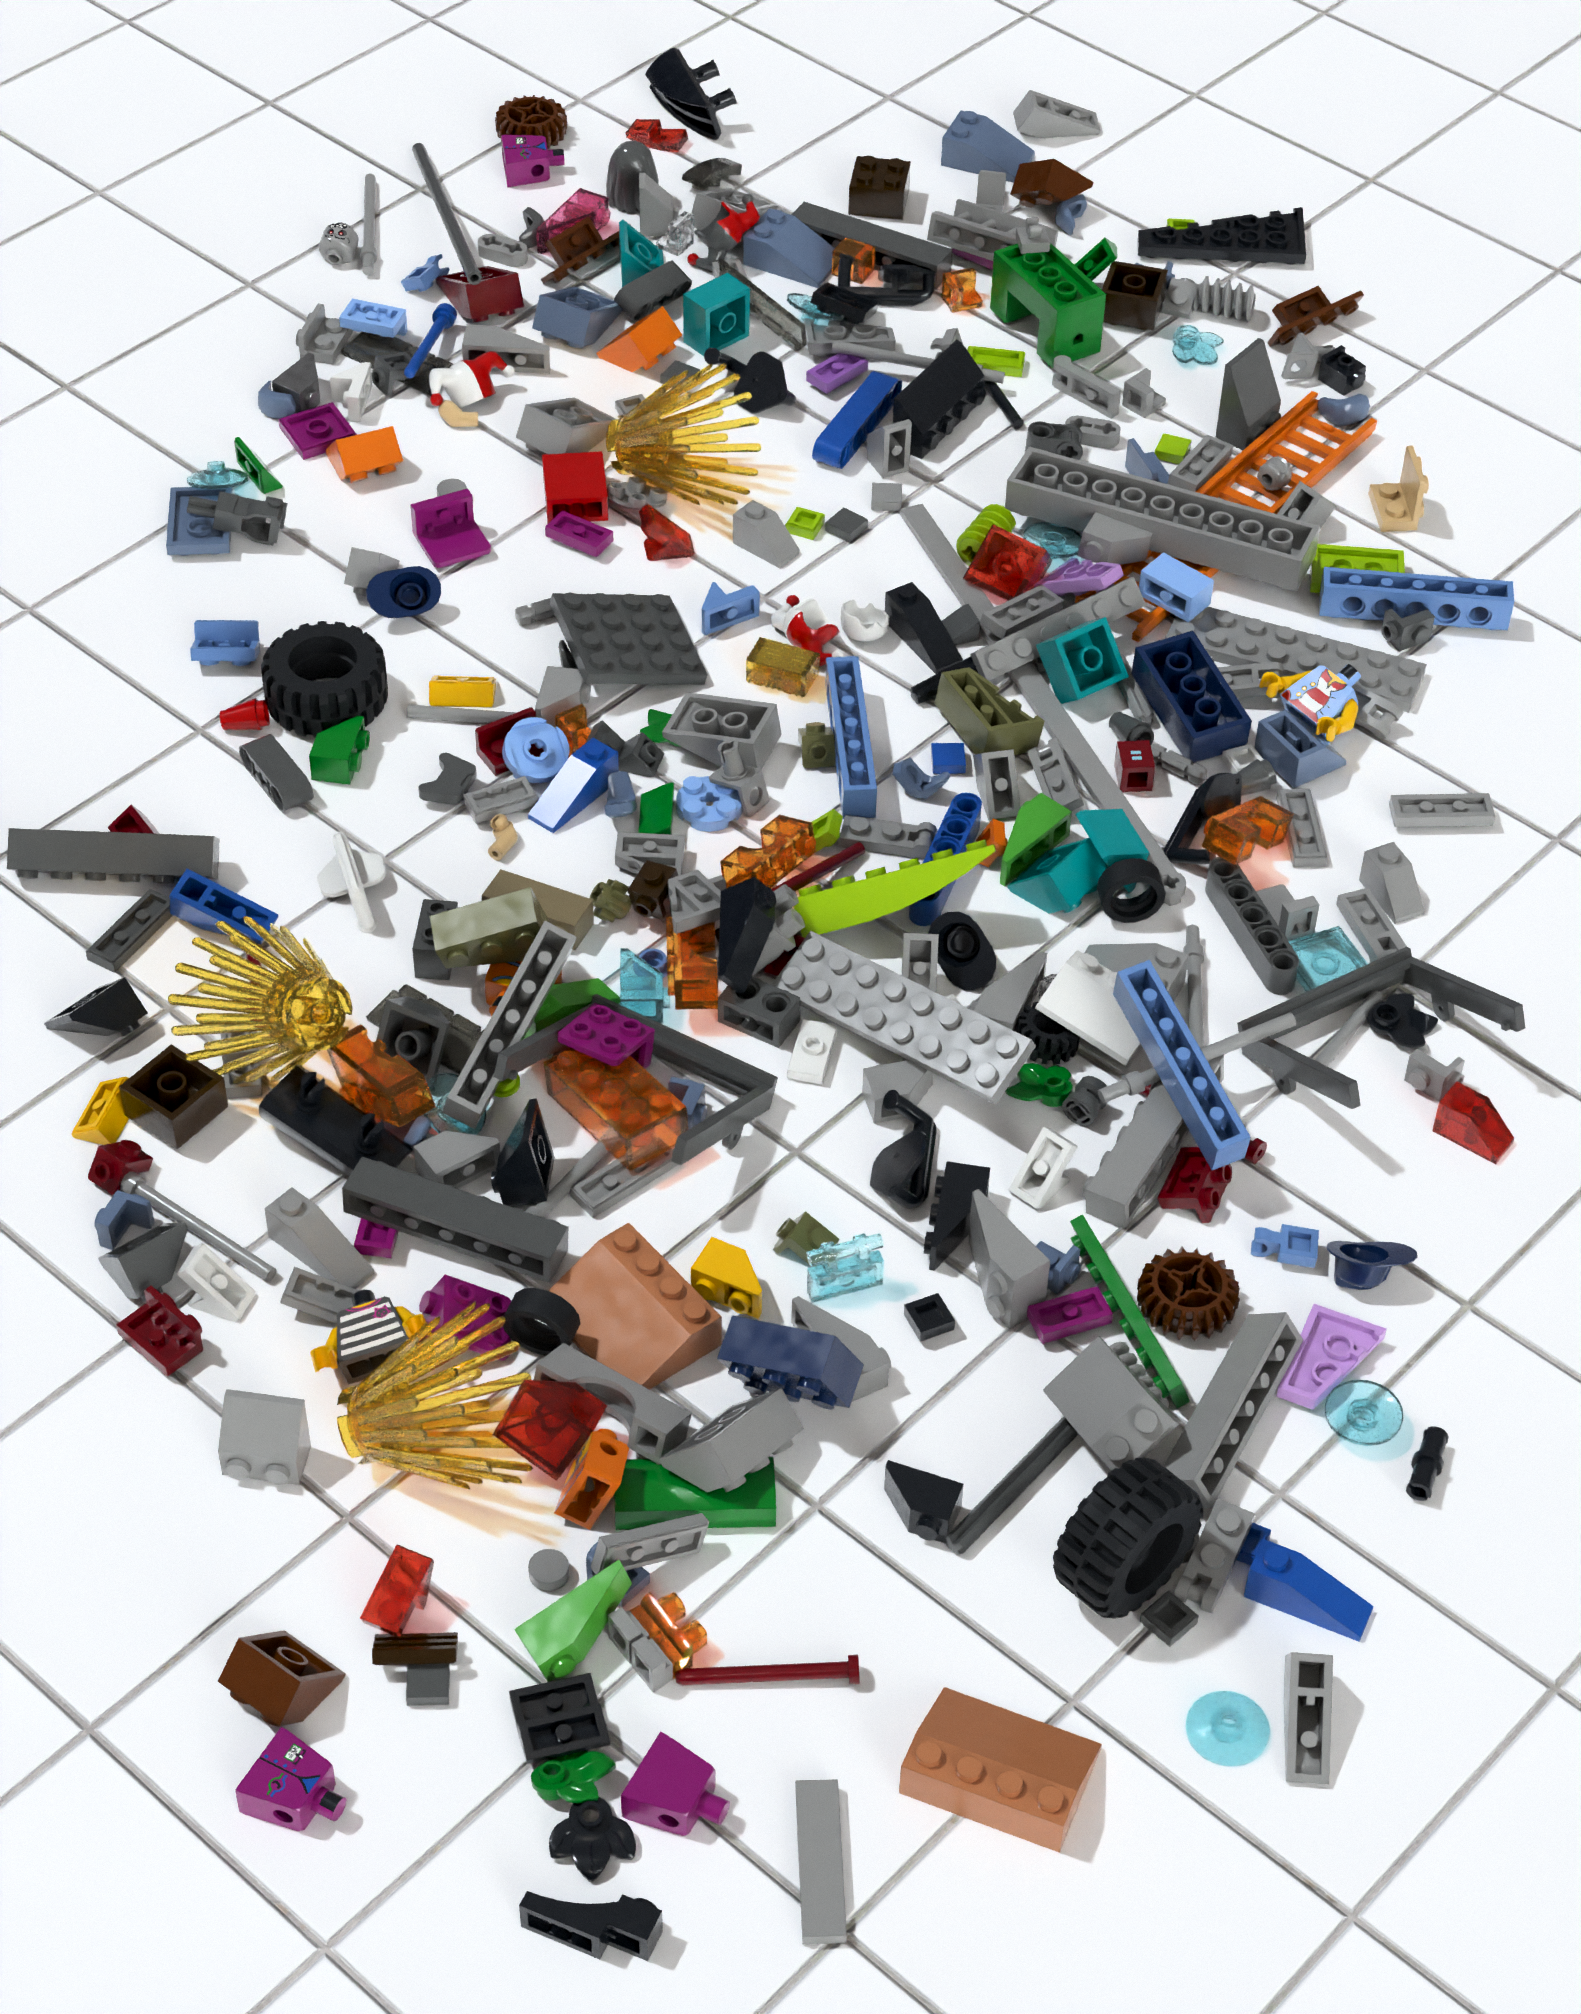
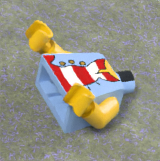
(1318, 698)

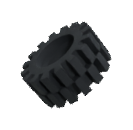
(1048, 1046)

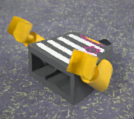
(366, 1336)

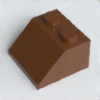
(1047, 183)
(279, 1677)

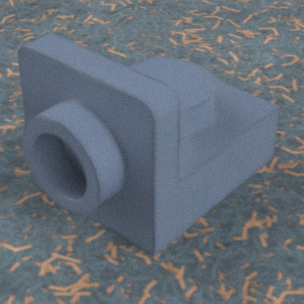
(1063, 1267)

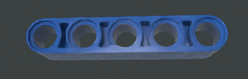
(856, 420)
(957, 829)

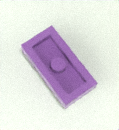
(836, 371)

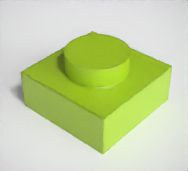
(827, 829)

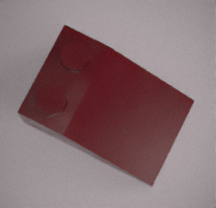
(496, 293)

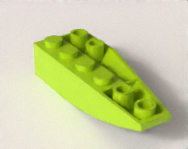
(882, 892)

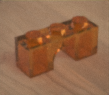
(1239, 829)
(784, 847)

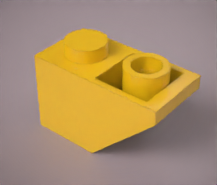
(727, 1277)

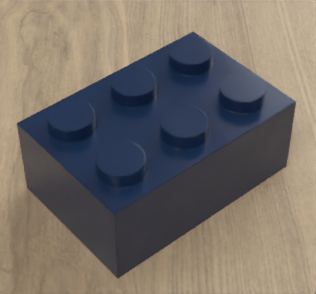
(792, 1359)

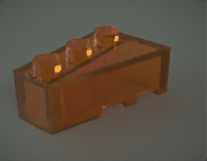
(378, 1081)

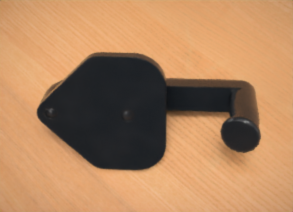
(890, 274)
(761, 377)
(1209, 799)
(907, 1157)

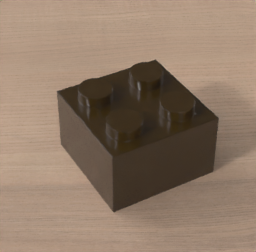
(879, 187)
(1134, 295)
(173, 1096)

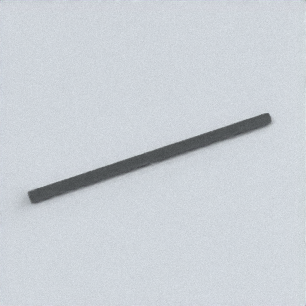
(447, 215)

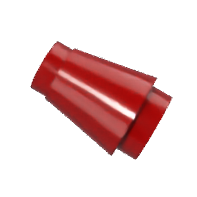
(246, 716)

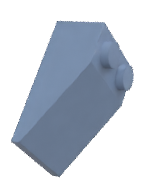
(981, 144)
(787, 249)
(574, 316)

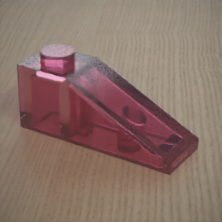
(576, 208)

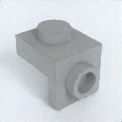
(1180, 298)
(1431, 1075)

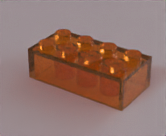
(617, 1105)

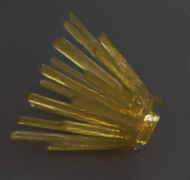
(657, 448)
(296, 1009)
(392, 1417)

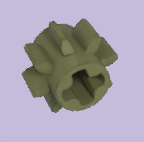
(610, 900)

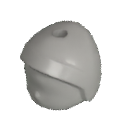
(1275, 473)

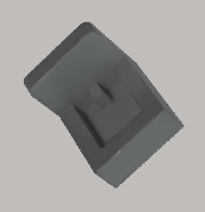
(1407, 631)

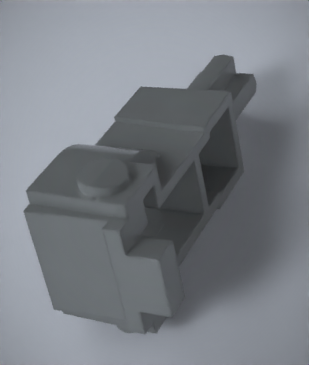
(243, 515)

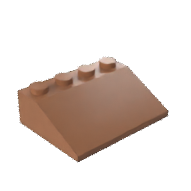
(637, 1310)
(998, 1768)

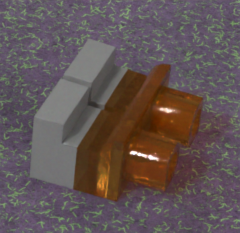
(654, 1640)

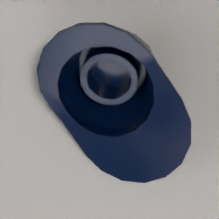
(403, 592)
(1367, 1263)

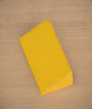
(462, 691)
(103, 1115)

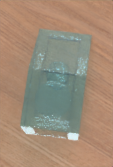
(642, 986)

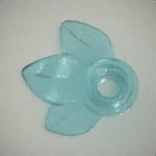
(1195, 345)

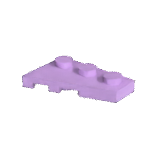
(1082, 577)
(1328, 1353)

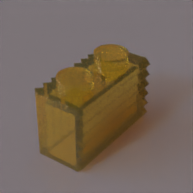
(782, 667)

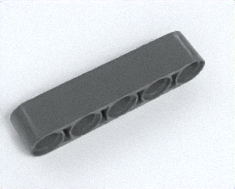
(1252, 926)

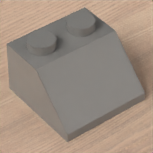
(263, 1437)

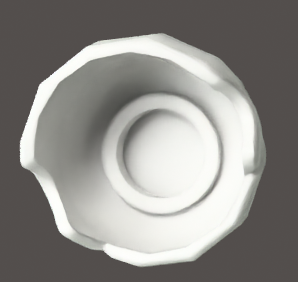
(863, 623)

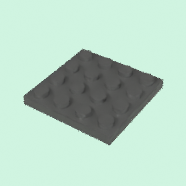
(627, 639)

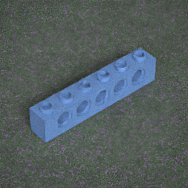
(1450, 599)
(851, 737)

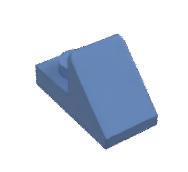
(729, 609)

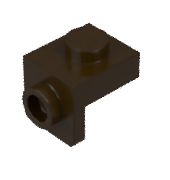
(650, 889)

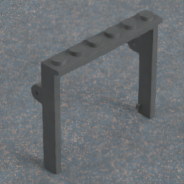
(1355, 986)
(681, 1050)

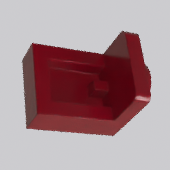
(115, 1161)

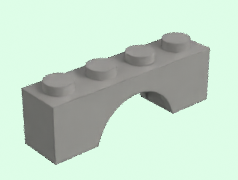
(650, 1419)

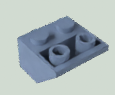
(1295, 749)

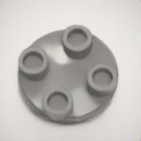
(636, 494)

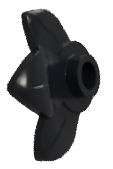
(1401, 1021)
(592, 1841)

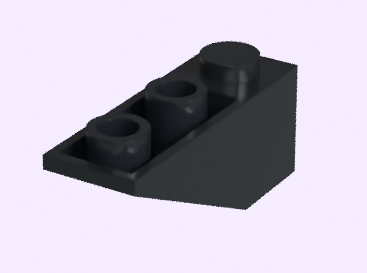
(953, 1212)

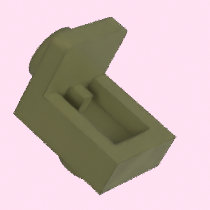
(817, 745)
(802, 1235)

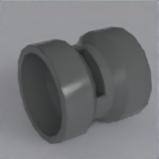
(1084, 1104)

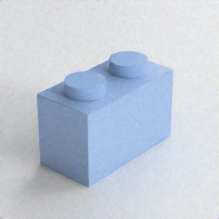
(1176, 587)

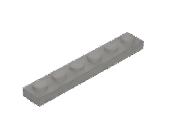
(1021, 646)

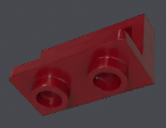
(162, 1332)

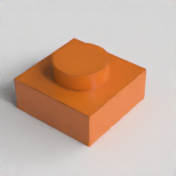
(994, 834)

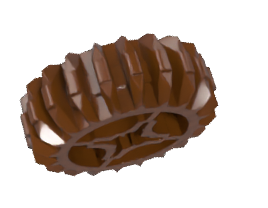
(532, 117)
(1188, 1293)

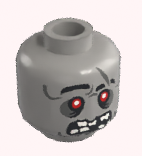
(338, 242)

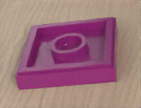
(315, 429)

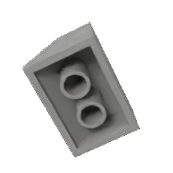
(735, 1442)

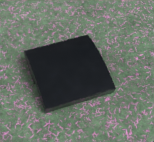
(558, 1718)

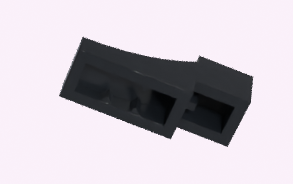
(589, 1928)

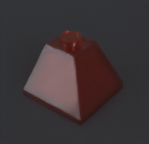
(1007, 564)
(549, 1423)

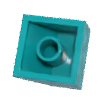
(1060, 877)

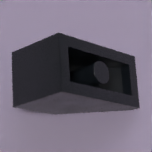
(923, 1500)

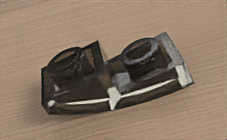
(711, 172)

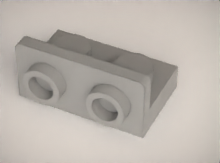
(322, 336)

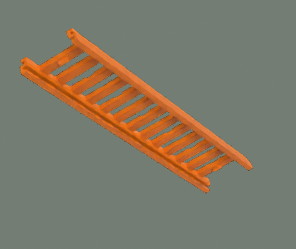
(1252, 458)

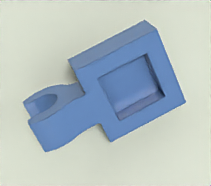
(423, 276)
(1293, 1244)

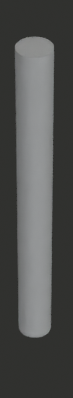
(455, 714)
(1349, 1028)

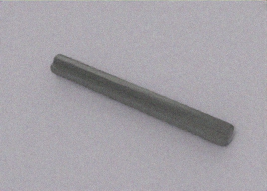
(1010, 1487)

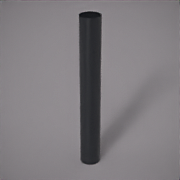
(1004, 404)

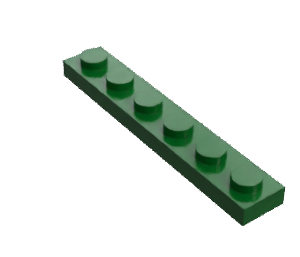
(1133, 1322)

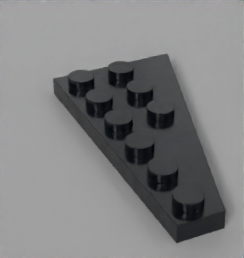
(1236, 239)

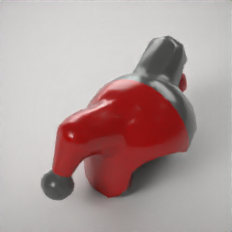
(725, 232)

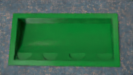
(657, 1495)

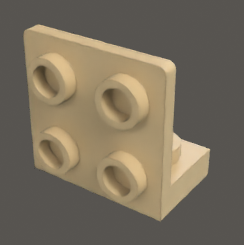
(1401, 503)

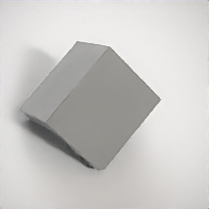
(1139, 395)

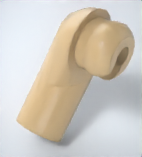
(455, 416)
(505, 837)

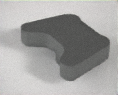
(452, 782)

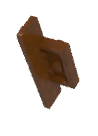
(574, 246)
(1307, 311)

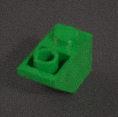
(338, 751)

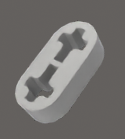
(502, 250)
(1096, 431)

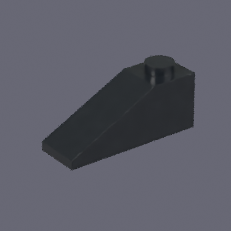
(920, 627)
(744, 927)

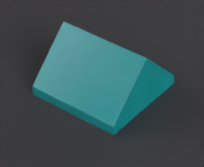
(636, 253)
(1113, 836)

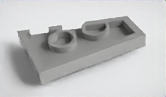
(821, 337)

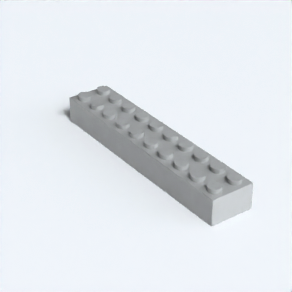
(1181, 520)

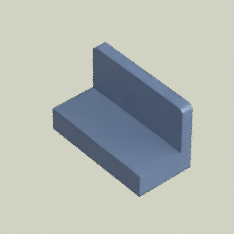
(1144, 464)

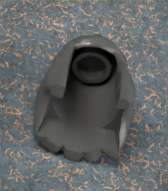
(623, 175)

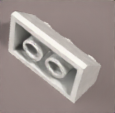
(1085, 1004)

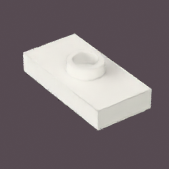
(812, 1051)

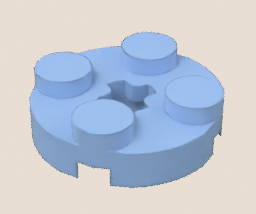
(543, 735)
(692, 804)

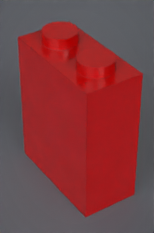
(575, 485)

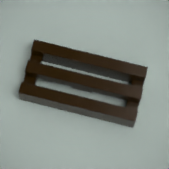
(415, 1648)

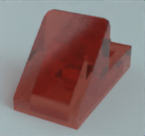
(665, 537)
(398, 1591)

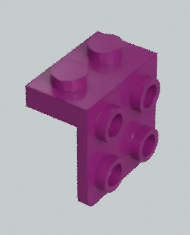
(448, 529)
(609, 1036)
(453, 1296)

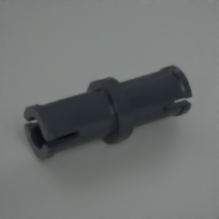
(1427, 1463)

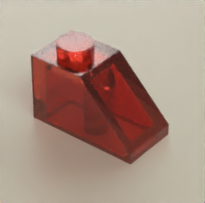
(1472, 1123)

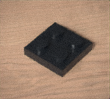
(851, 305)

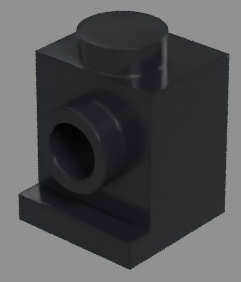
(1341, 371)

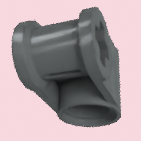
(1055, 438)

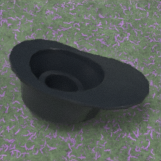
(963, 950)

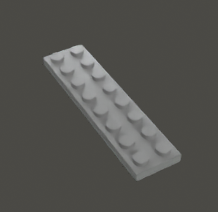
(1248, 640)
(905, 1017)

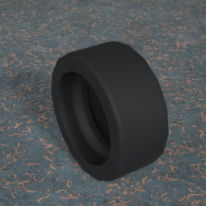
(1125, 873)
(546, 1307)

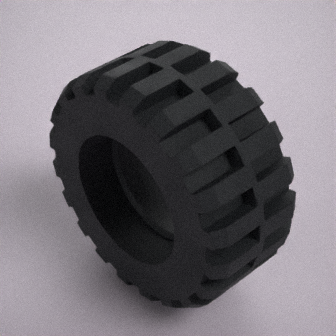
(320, 653)
(1127, 1537)

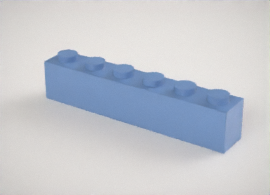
(1181, 1065)

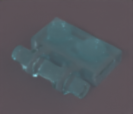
(848, 1275)

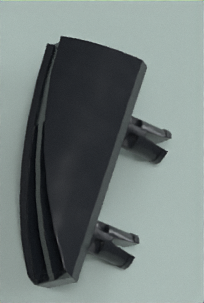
(680, 92)
(329, 1123)

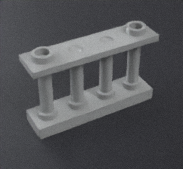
(978, 229)

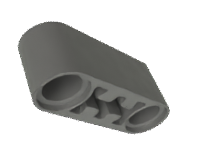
(653, 290)
(276, 772)

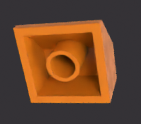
(642, 342)
(364, 454)

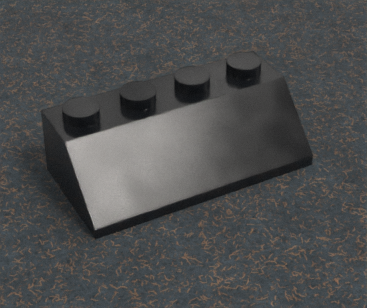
(940, 398)

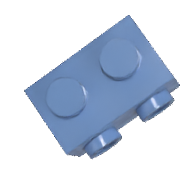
(225, 641)

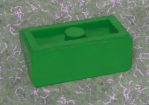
(1098, 258)
(255, 468)
(657, 810)

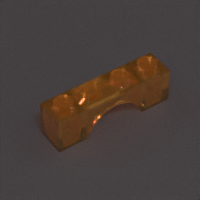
(690, 975)

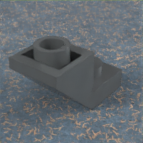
(635, 756)

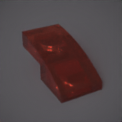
(653, 136)

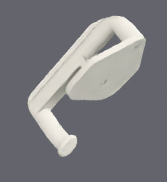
(351, 873)

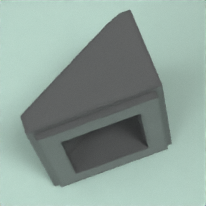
(962, 625)

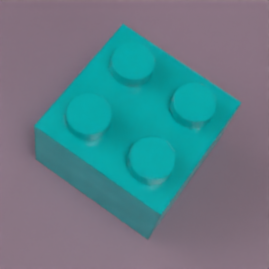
(716, 314)
(1082, 660)

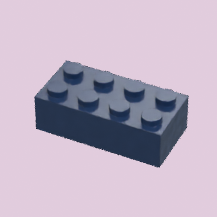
(1190, 696)

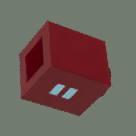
(1134, 766)

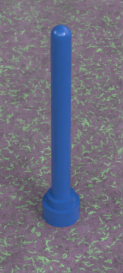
(443, 318)

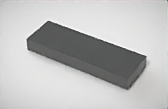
(130, 931)

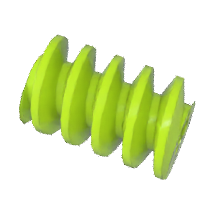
(974, 535)

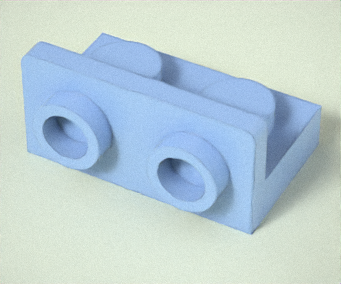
(374, 318)

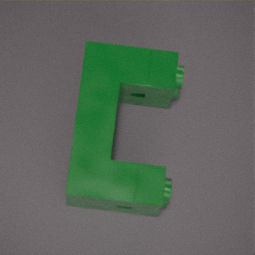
(1056, 293)

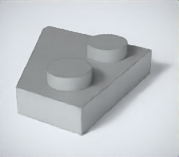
(636, 848)
(693, 901)

